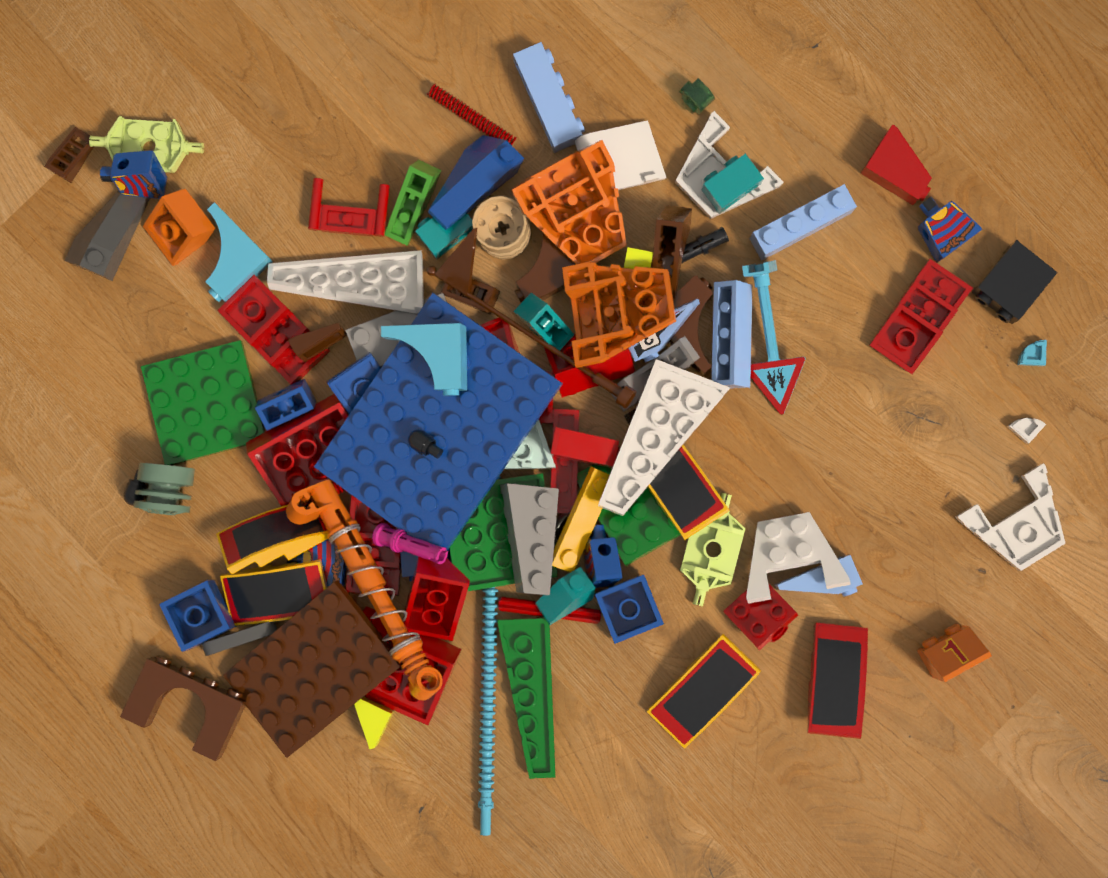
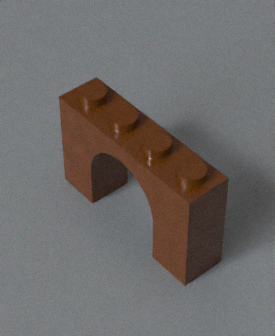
(221, 706)

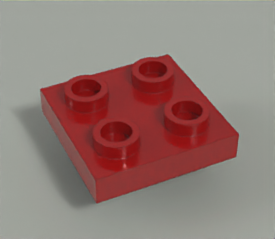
(761, 620)

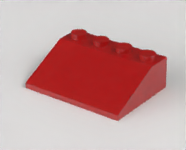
(291, 450)
(395, 690)

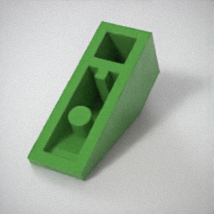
(412, 201)

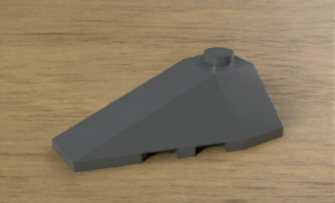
(107, 236)

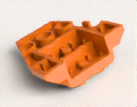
(576, 204)
(615, 308)

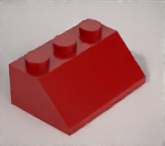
(576, 380)
(435, 599)

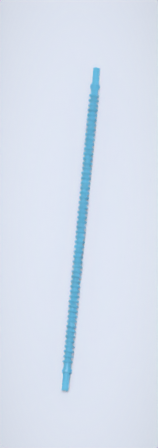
(486, 802)

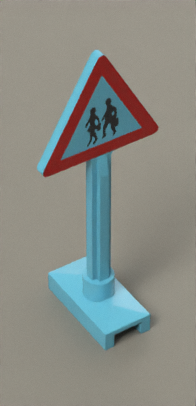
(776, 376)

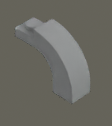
(680, 355)

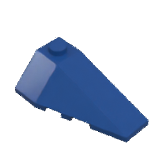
(476, 175)

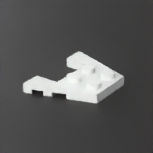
(706, 159)
(1025, 533)
(791, 544)

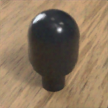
(424, 443)
(129, 492)

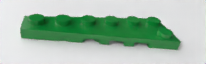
(530, 676)

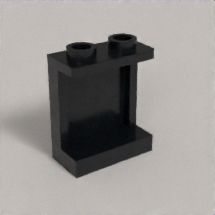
(1014, 283)

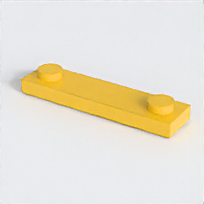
(580, 521)

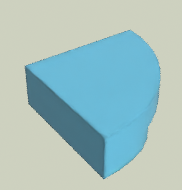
(1034, 354)

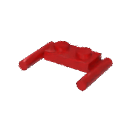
(348, 219)

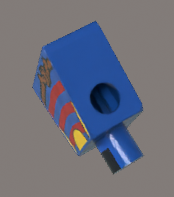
(136, 174)
(945, 228)
(332, 562)
(602, 569)

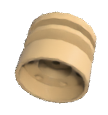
(500, 213)

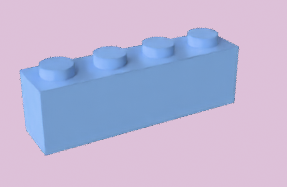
(547, 96)
(802, 222)
(732, 333)

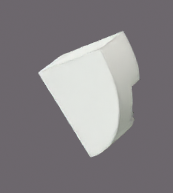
(1026, 428)

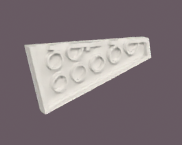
(370, 280)
(663, 421)

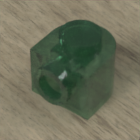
(696, 96)

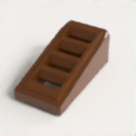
(59, 155)
(490, 298)
(316, 341)

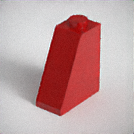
(898, 168)
(584, 448)

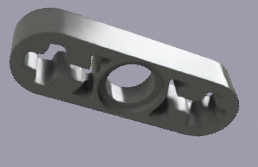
(239, 638)

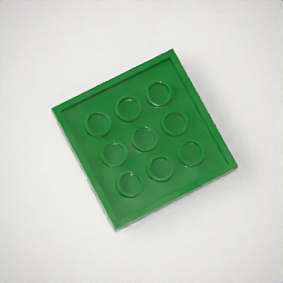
(203, 402)
(640, 528)
(483, 543)

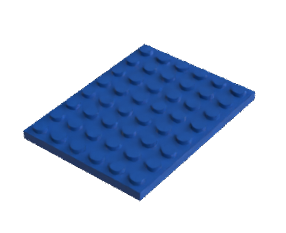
(475, 430)

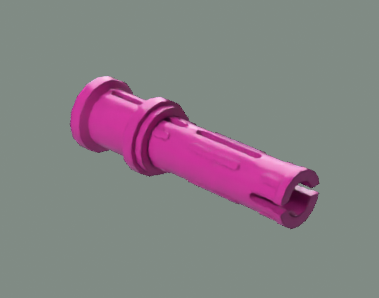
(400, 542)

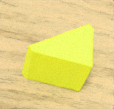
(373, 719)

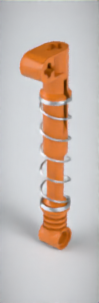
(366, 574)

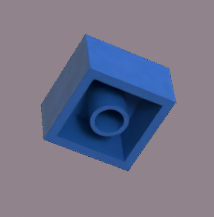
(629, 608)
(197, 615)

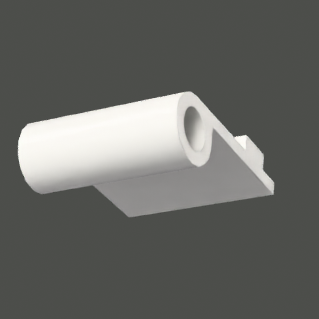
(632, 152)

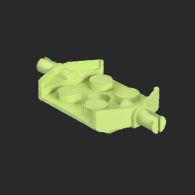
(131, 135)
(716, 571)

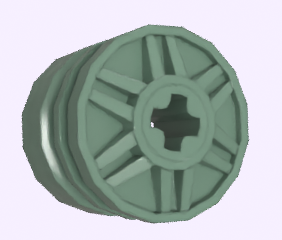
(164, 488)

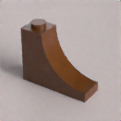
(670, 241)
(546, 274)
(692, 290)

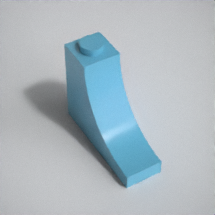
(238, 258)
(442, 348)

